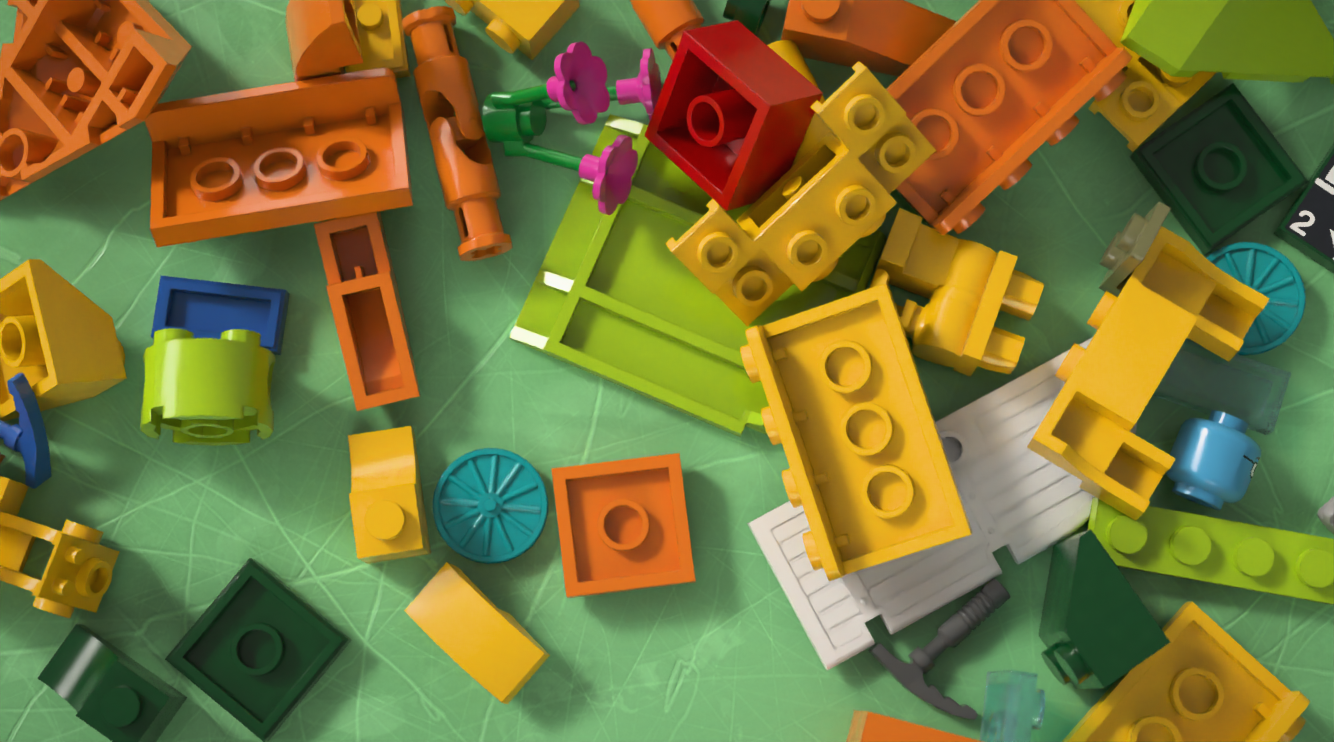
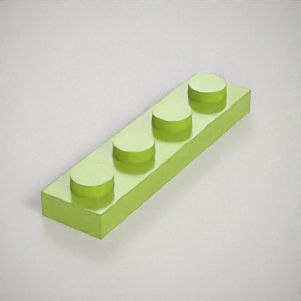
(1218, 551)

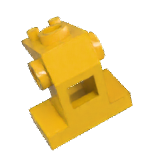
(78, 565)

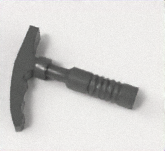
(949, 634)

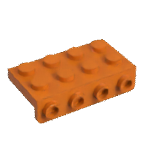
(995, 95)
(278, 156)

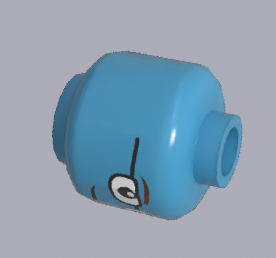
(1213, 460)

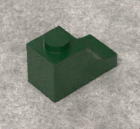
(110, 688)

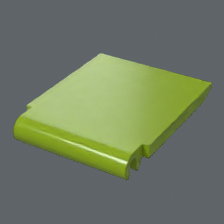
(638, 316)

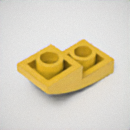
(477, 633)

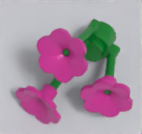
(578, 88)

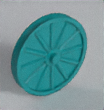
(1275, 278)
(490, 505)

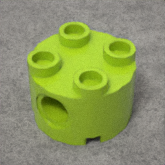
(207, 387)

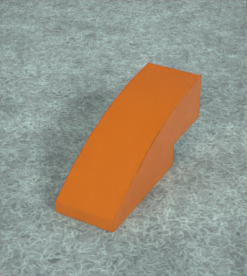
(322, 37)
(367, 310)

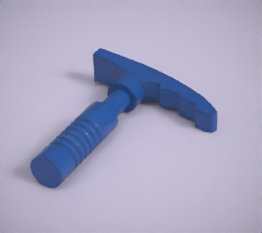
(30, 434)

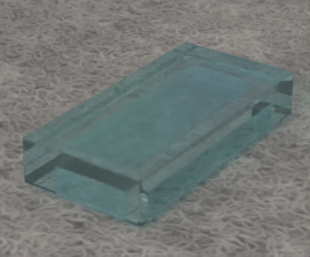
(1233, 387)

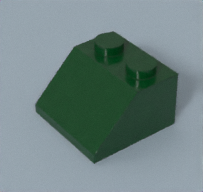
(1093, 617)

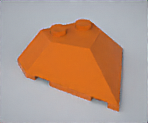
(78, 80)

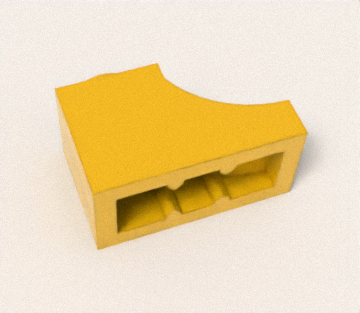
(387, 496)

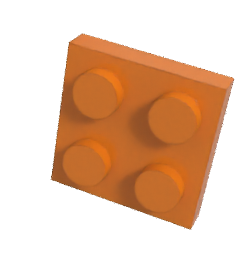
(623, 525)

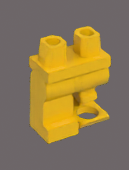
(965, 293)

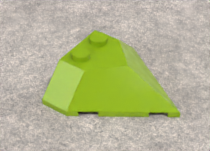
(1232, 37)

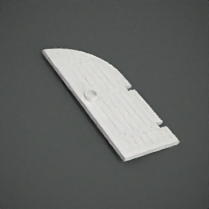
(1008, 499)

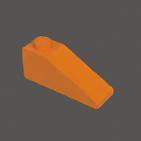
(877, 33)

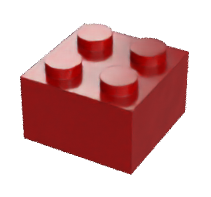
(731, 113)

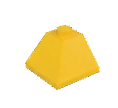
(54, 339)

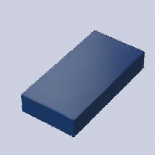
(214, 307)

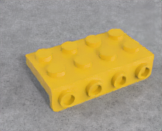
(855, 433)
(1195, 692)

